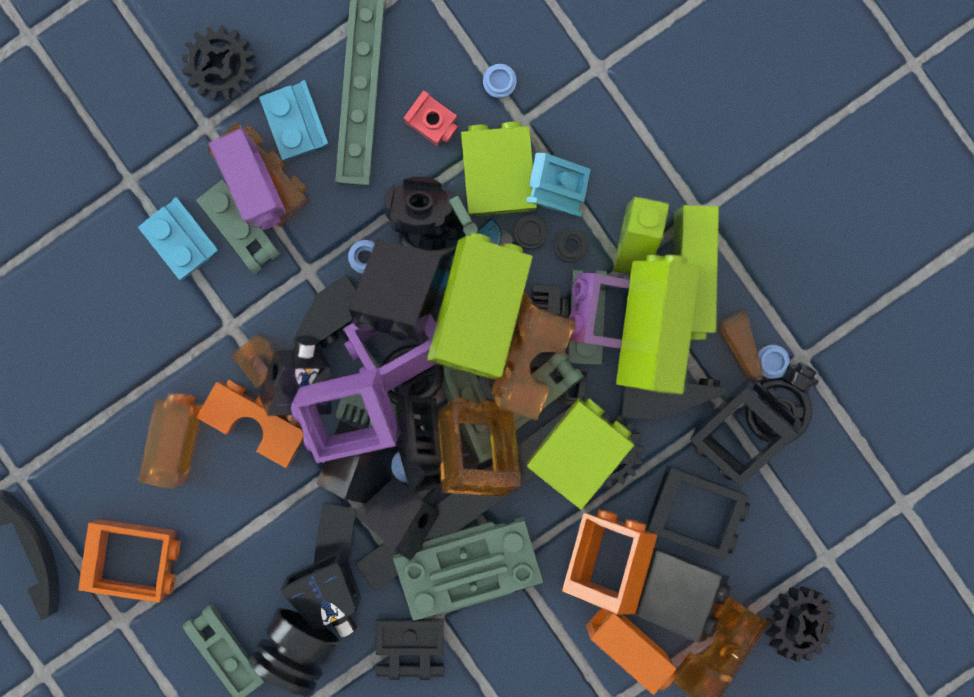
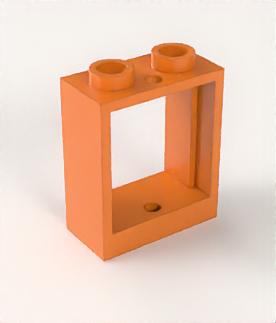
(585, 555)
(95, 556)
(632, 649)

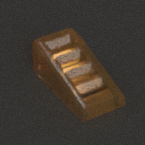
(739, 338)

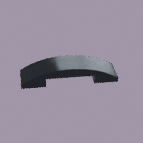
(38, 550)

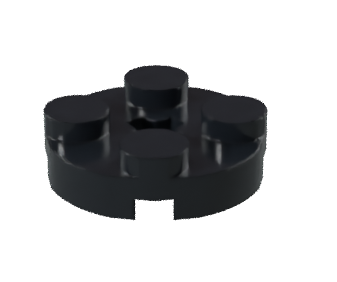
(406, 217)

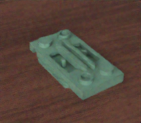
(468, 568)

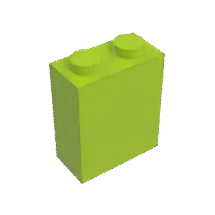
(497, 169)
(581, 452)

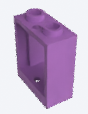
(248, 179)
(584, 307)
(399, 369)
(378, 405)

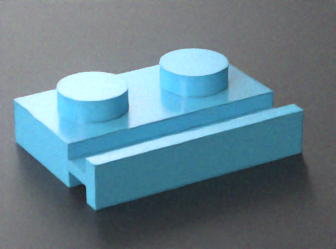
(294, 121)
(558, 184)
(178, 238)

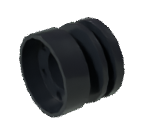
(293, 654)

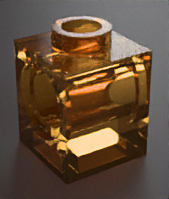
(247, 353)

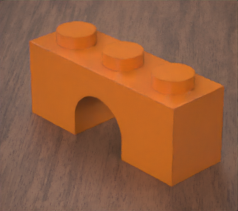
(229, 404)

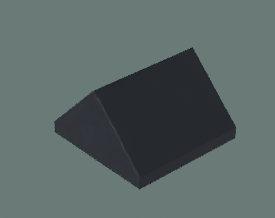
(358, 475)

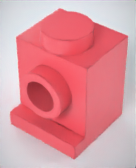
(417, 119)

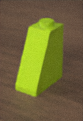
(640, 232)

